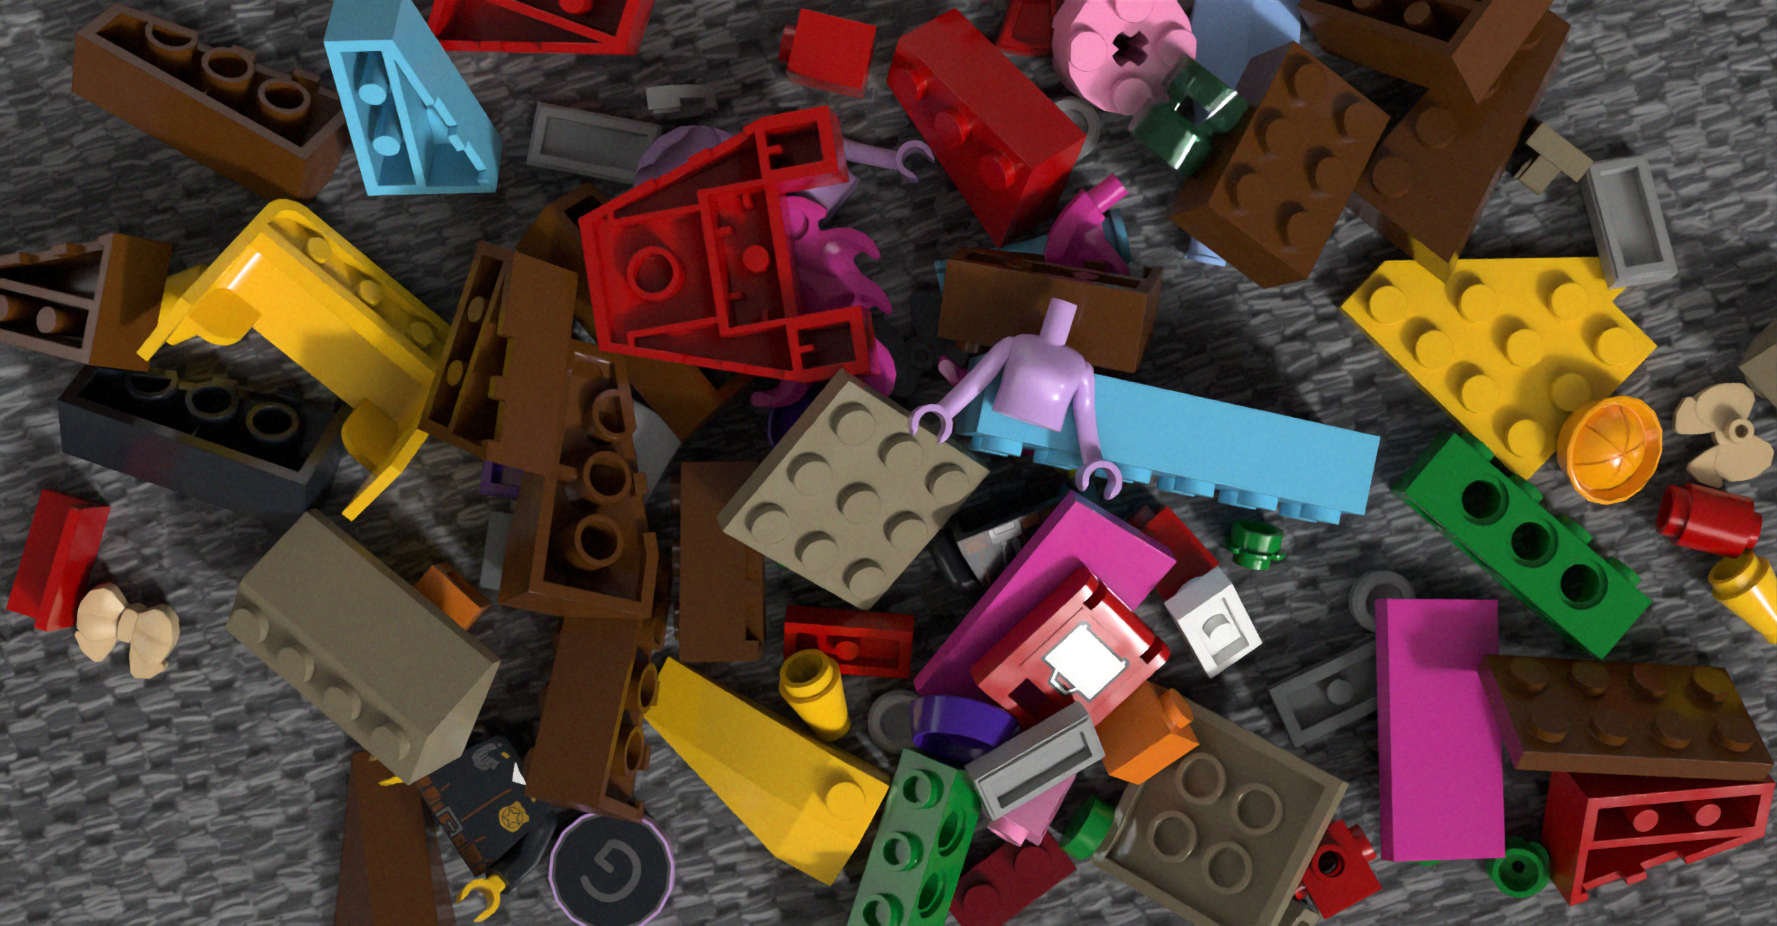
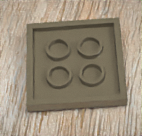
(852, 492)
(1222, 827)

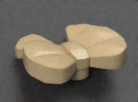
(1723, 413)
(108, 616)

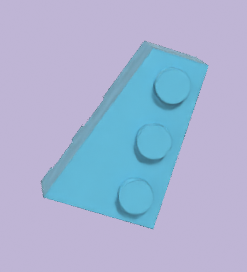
(408, 104)

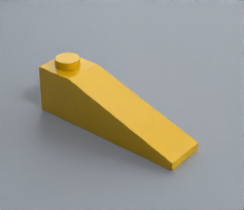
(778, 778)

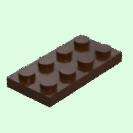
(1623, 718)

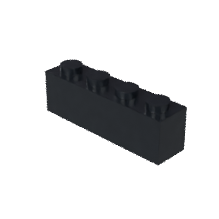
(207, 439)

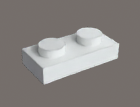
(1213, 621)

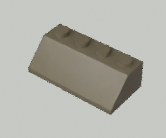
(364, 647)

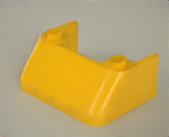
(331, 317)

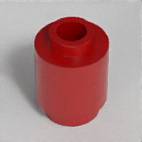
(1708, 520)

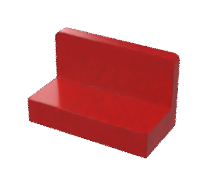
(58, 559)

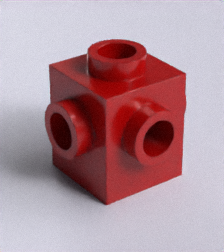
(1349, 879)

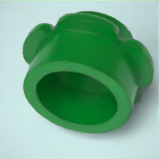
(1254, 544)
(1524, 882)

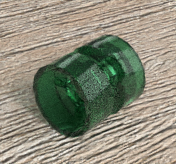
(1174, 135)

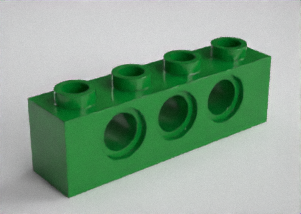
(1608, 595)
(918, 844)

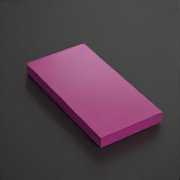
(1070, 538)
(1437, 731)

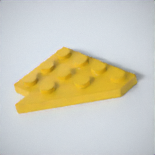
(1503, 344)

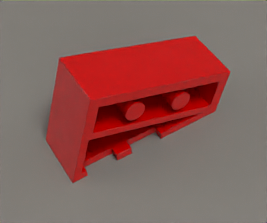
(541, 26)
(985, 124)
(1624, 824)

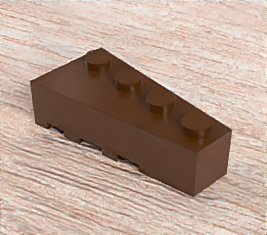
(1447, 155)

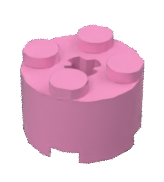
(1085, 49)

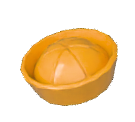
(1610, 448)

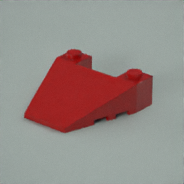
(708, 260)

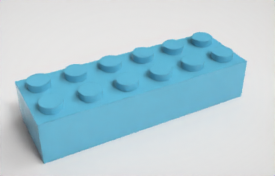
(1196, 448)

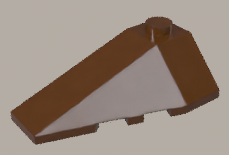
(584, 534)
(389, 854)

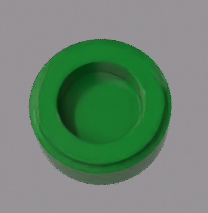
(1087, 828)

